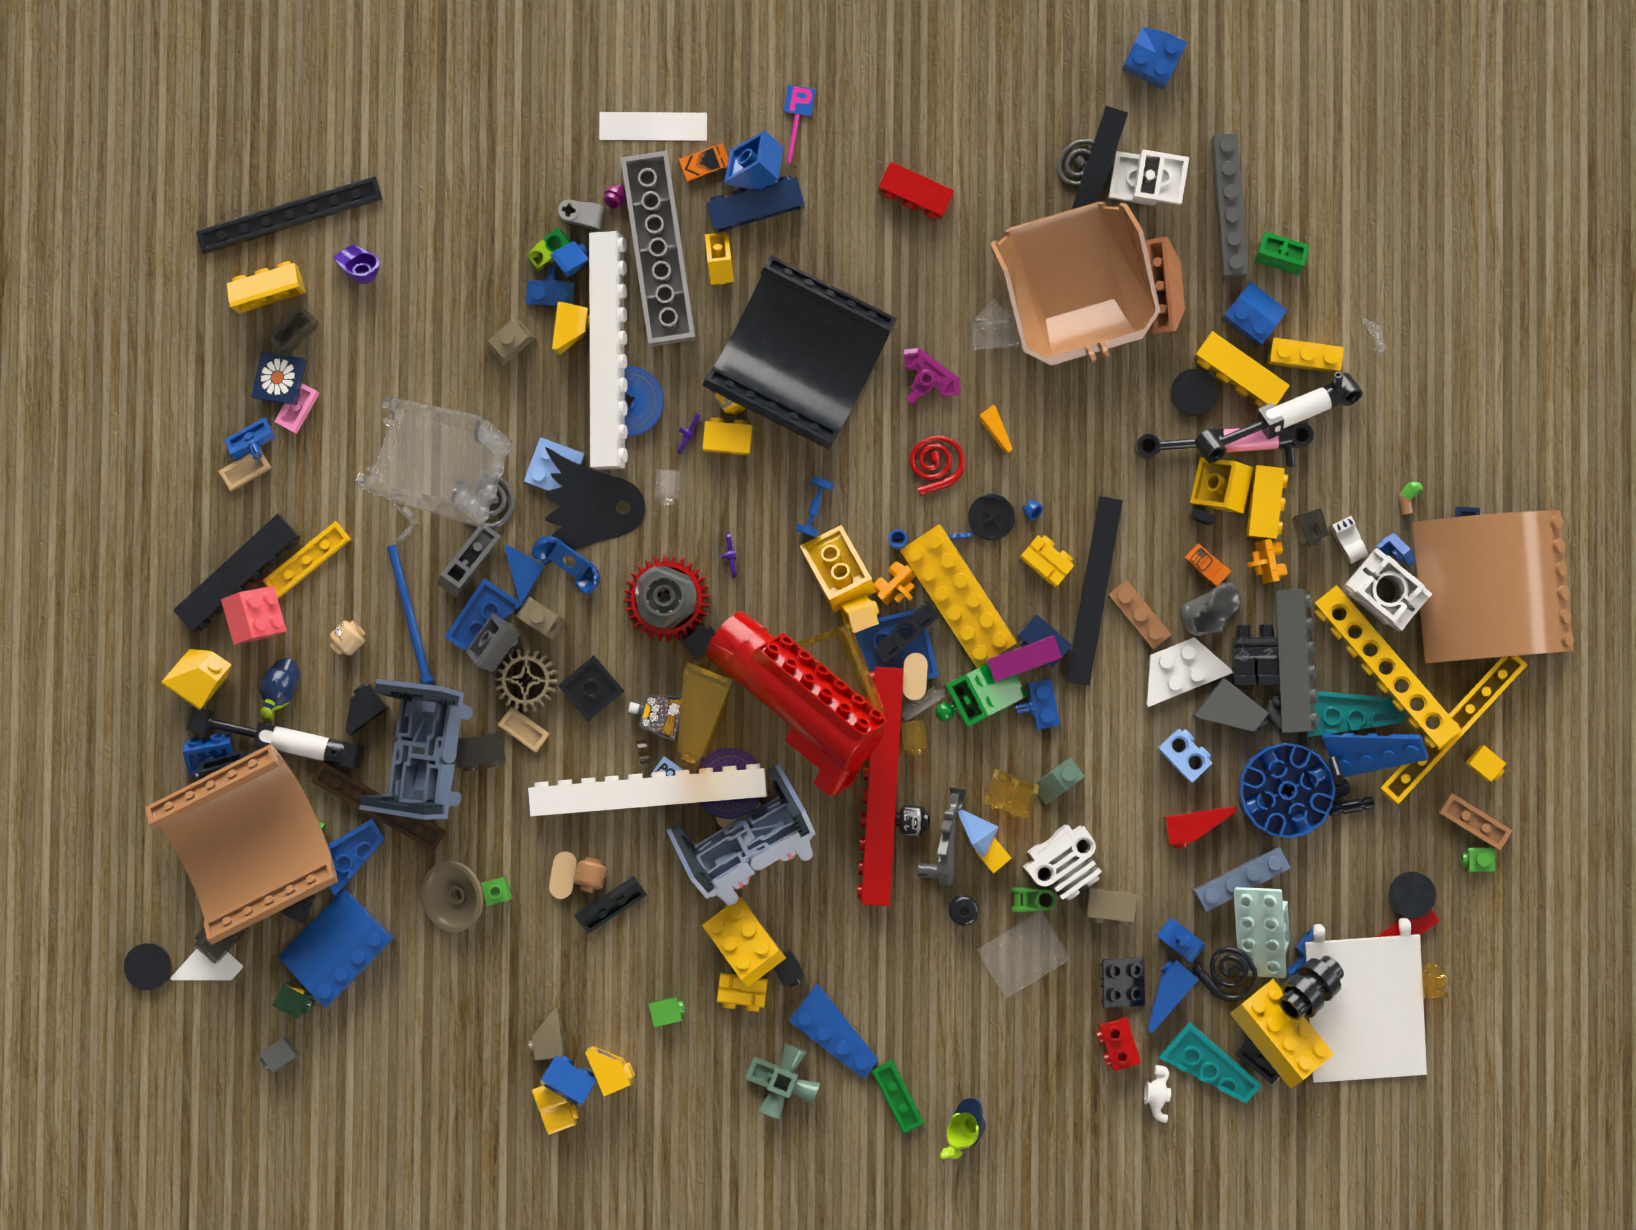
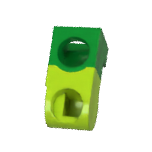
(540, 254)

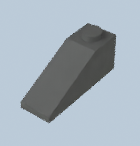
(468, 560)

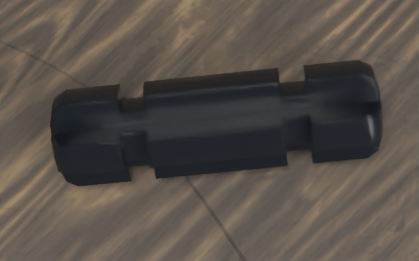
(1352, 806)

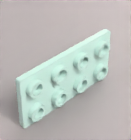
(1262, 929)

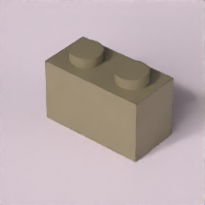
(1111, 905)

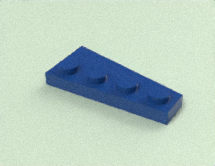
(1373, 752)
(830, 1029)

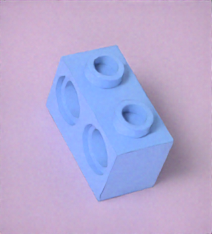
(1181, 759)

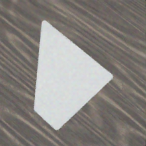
(201, 968)

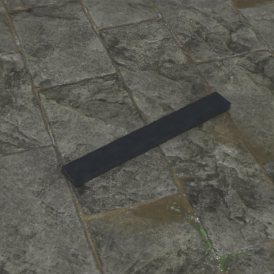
(289, 215)
(1094, 591)

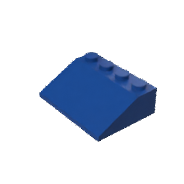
(336, 948)

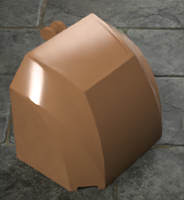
(1077, 282)

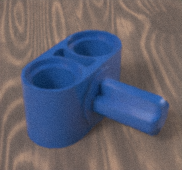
(1180, 940)

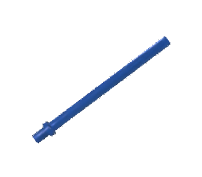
(409, 615)

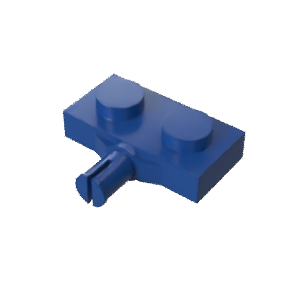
(550, 290)
(250, 439)
(1041, 704)

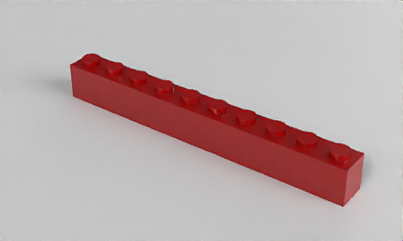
(881, 794)

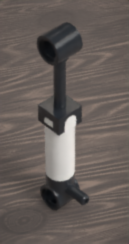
(1274, 419)
(282, 739)

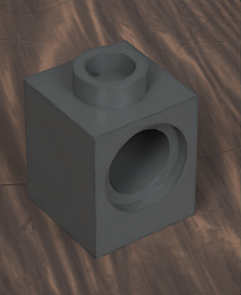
(278, 1054)

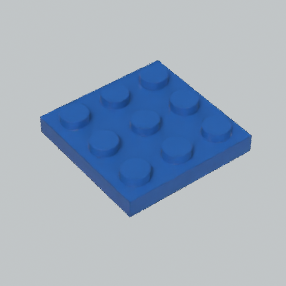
(873, 635)

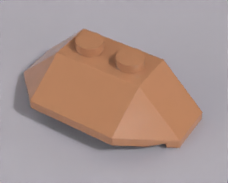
(1168, 284)

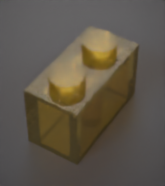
(1011, 794)

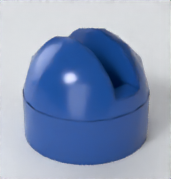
(1032, 509)
(898, 535)

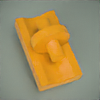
(1265, 561)
(898, 587)

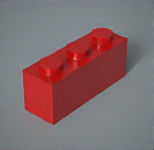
(915, 191)

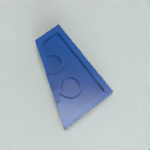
(476, 612)

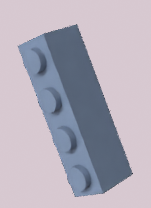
(1245, 876)

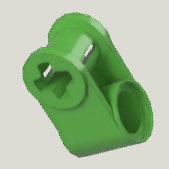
(1030, 899)

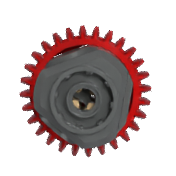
(663, 612)

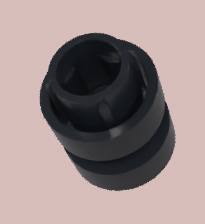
(1306, 992)

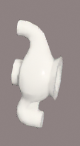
(1157, 1093)

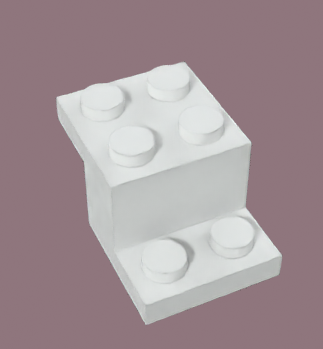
(1148, 177)

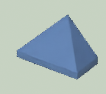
(979, 831)

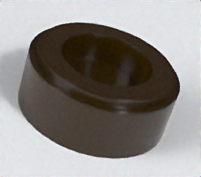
(643, 751)

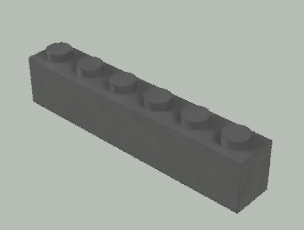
(1229, 206)
(1296, 661)

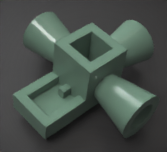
(781, 1080)

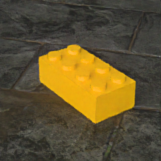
(1286, 1043)

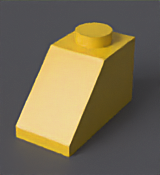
(719, 258)

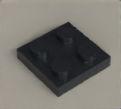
(591, 688)

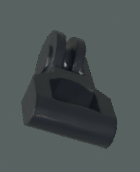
(1340, 783)

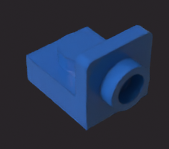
(1395, 546)

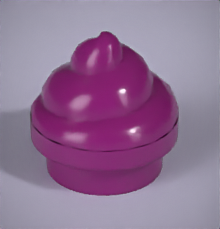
(615, 196)

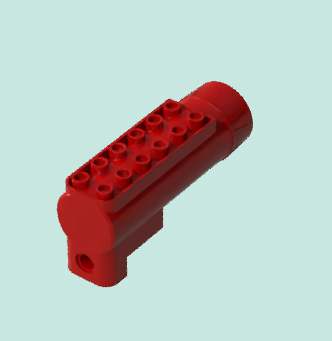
(826, 716)

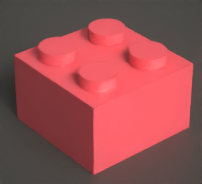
(253, 615)

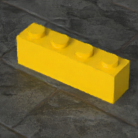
(1240, 371)

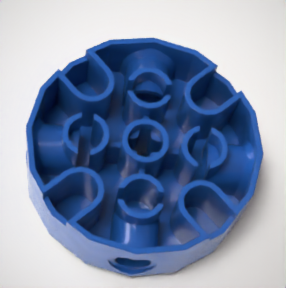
(1308, 799)

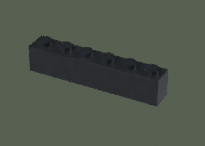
(237, 572)

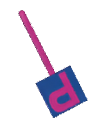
(798, 102)

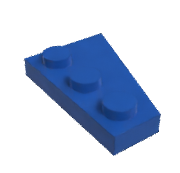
(353, 851)

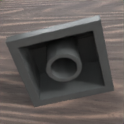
(493, 643)

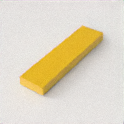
(307, 559)

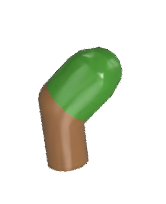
(1407, 495)

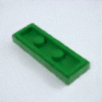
(897, 1096)

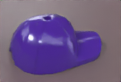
(358, 264)

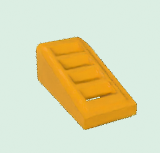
(994, 425)

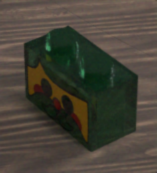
(294, 1000)

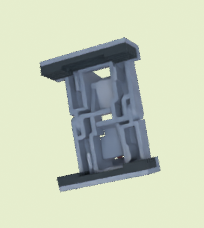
(426, 724)
(765, 835)

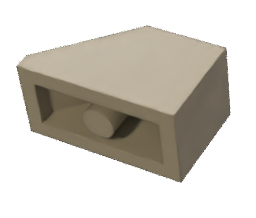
(548, 1038)

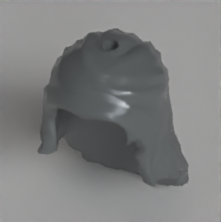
(1211, 610)

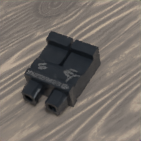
(1255, 655)

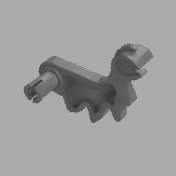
(947, 850)

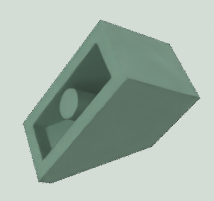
(1059, 780)

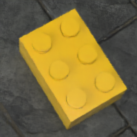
(744, 942)

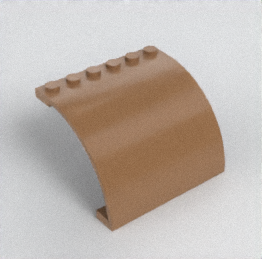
(1493, 586)
(246, 841)

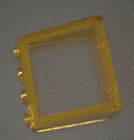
(701, 710)

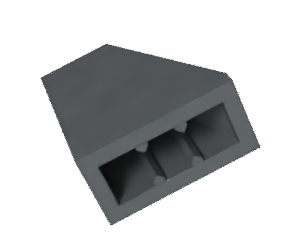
(1231, 708)

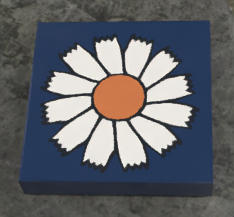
(278, 378)

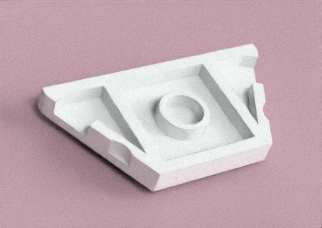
(1182, 669)

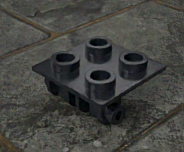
(1123, 982)

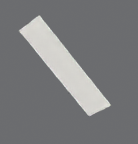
(652, 126)

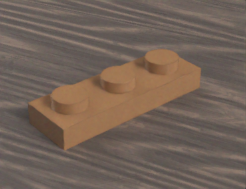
(1139, 614)
(1475, 821)

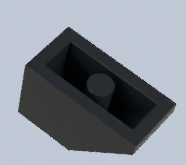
(364, 708)

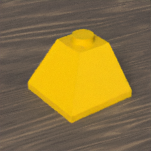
(570, 326)
(197, 676)

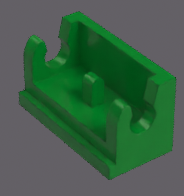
(1282, 253)

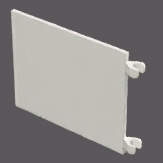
(1378, 1013)

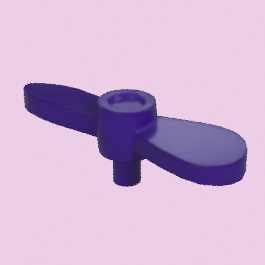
(688, 433)
(730, 554)

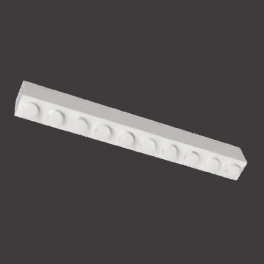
(607, 350)
(648, 791)

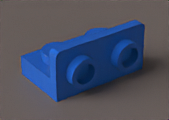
(204, 749)

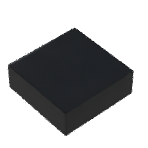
(1201, 517)

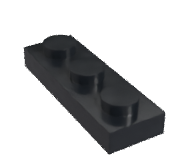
(610, 905)

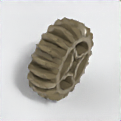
(526, 691)

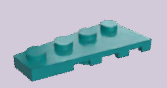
(1353, 712)
(1201, 1057)

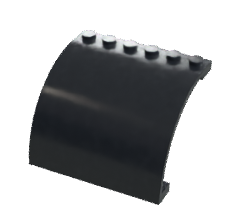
(800, 352)

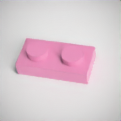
(294, 415)

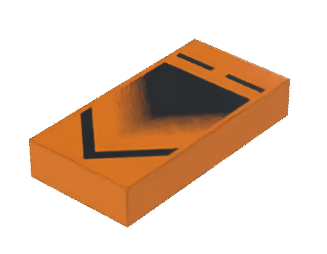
(704, 162)

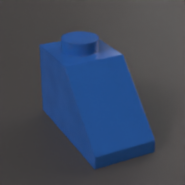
(571, 259)

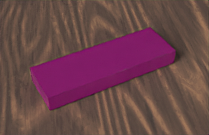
(1024, 658)

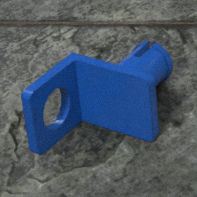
(1301, 960)

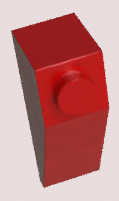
(1191, 826)

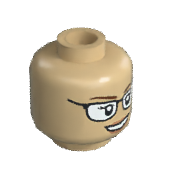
(347, 638)

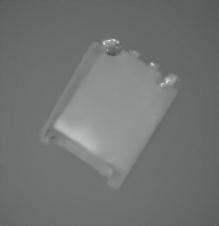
(438, 461)

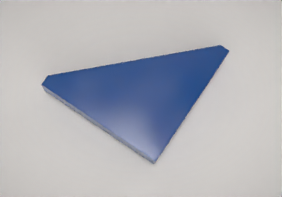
(524, 571)

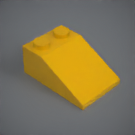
(837, 567)

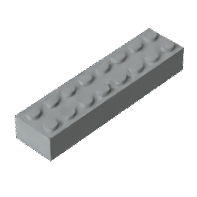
(658, 248)

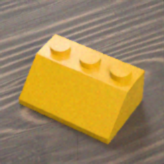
(265, 287)

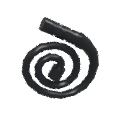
(1232, 971)

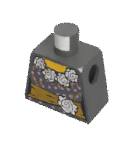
(658, 714)

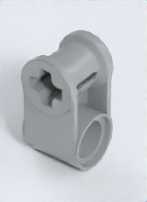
(586, 214)

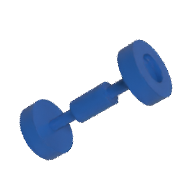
(814, 507)

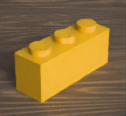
(1305, 355)
(1266, 502)

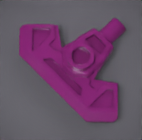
(929, 375)

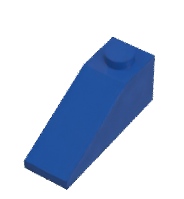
(1170, 989)

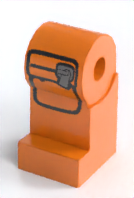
(1207, 565)

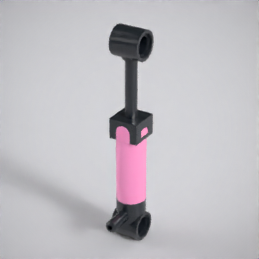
(1253, 442)

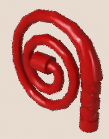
(948, 481)

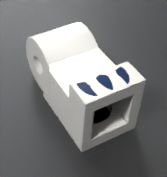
(1349, 539)

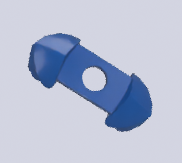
(554, 549)

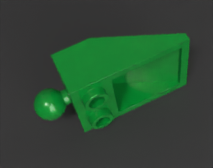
(980, 695)

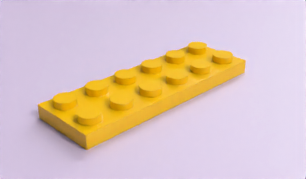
(958, 596)

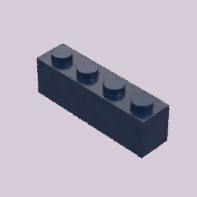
(755, 204)

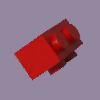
(1118, 1043)

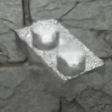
(930, 698)

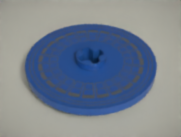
(648, 400)

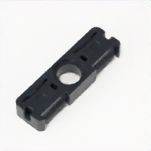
(895, 643)

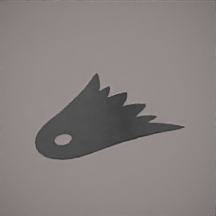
(590, 503)

